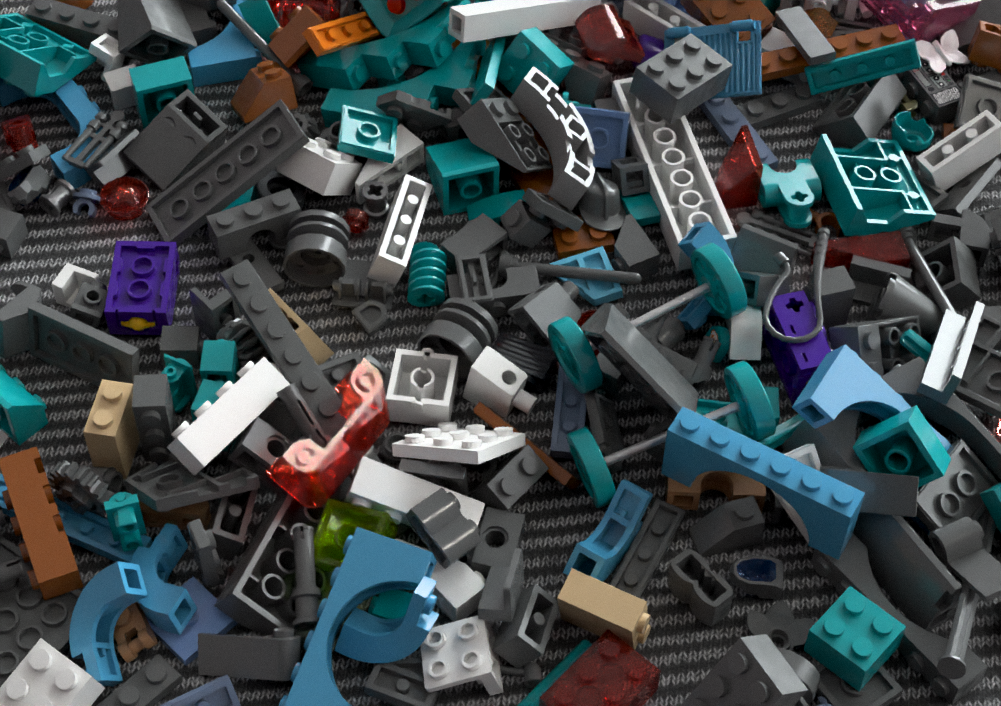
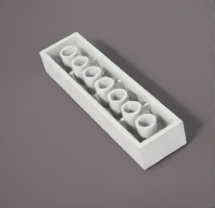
(676, 173)

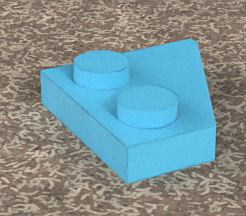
(593, 291)

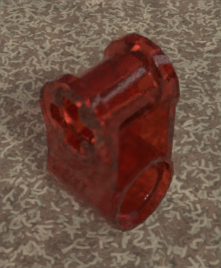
(19, 132)

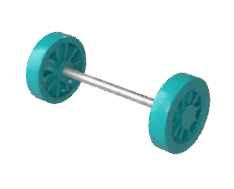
(716, 281)
(747, 401)

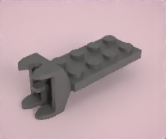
(63, 340)

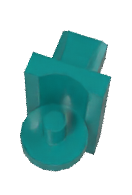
(125, 520)

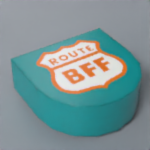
(722, 335)

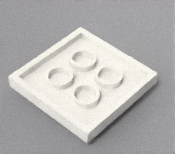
(458, 444)

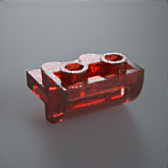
(608, 35)

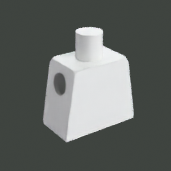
(498, 384)

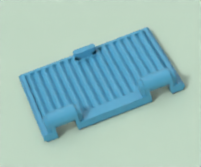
(745, 56)

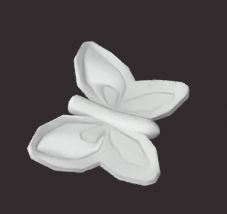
(942, 54)

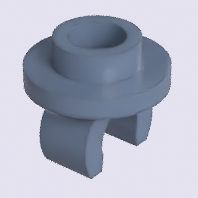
(86, 197)

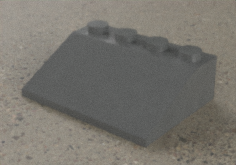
(640, 361)

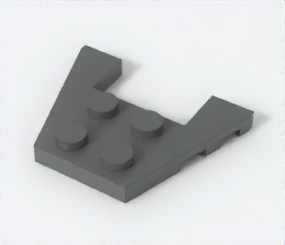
(982, 373)
(175, 486)

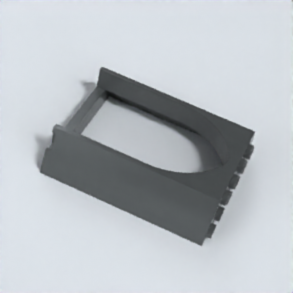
(895, 552)

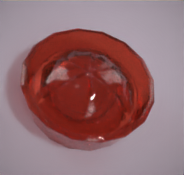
(124, 198)

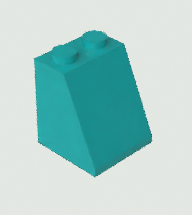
(461, 174)

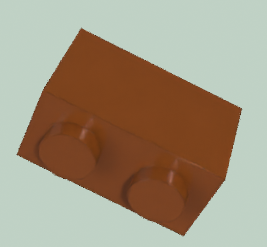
(289, 41)
(262, 89)

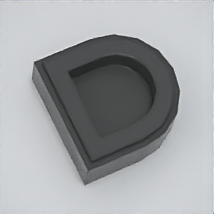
(371, 316)

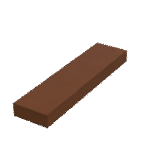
(555, 469)

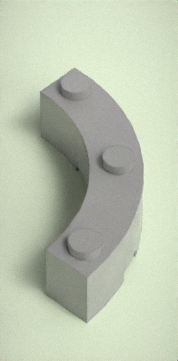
(563, 134)

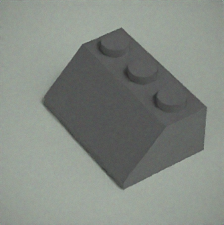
(860, 110)

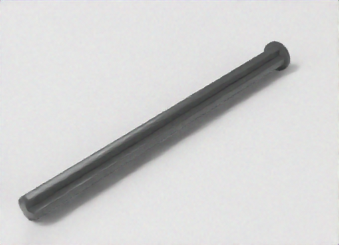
(952, 663)

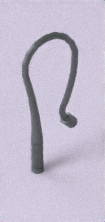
(818, 264)

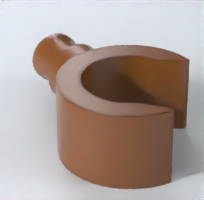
(825, 218)

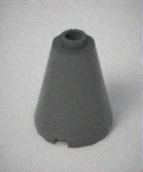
(901, 300)

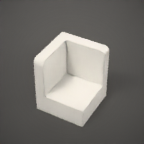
(107, 54)
(120, 87)
(69, 282)

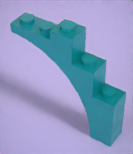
(385, 58)
(433, 85)

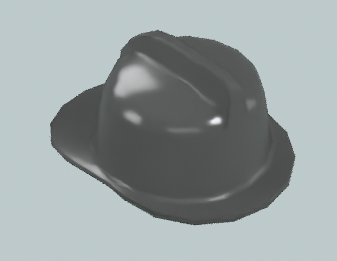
(602, 205)

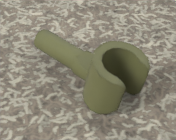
(908, 105)

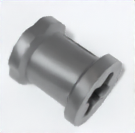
(375, 196)
(57, 197)

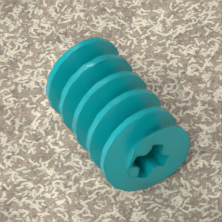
(426, 275)

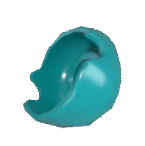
(911, 134)

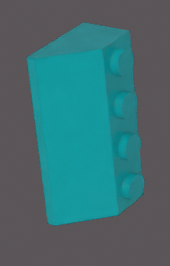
(19, 411)

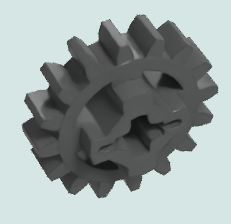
(80, 488)

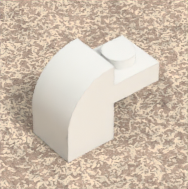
(746, 334)

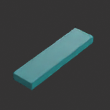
(863, 66)
(488, 70)

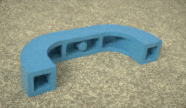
(77, 110)

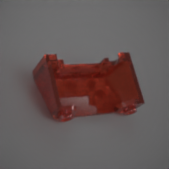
(316, 473)

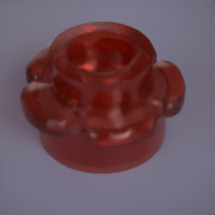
(356, 220)

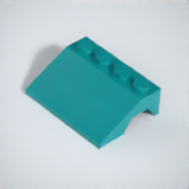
(38, 57)
(870, 186)

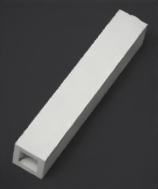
(509, 17)

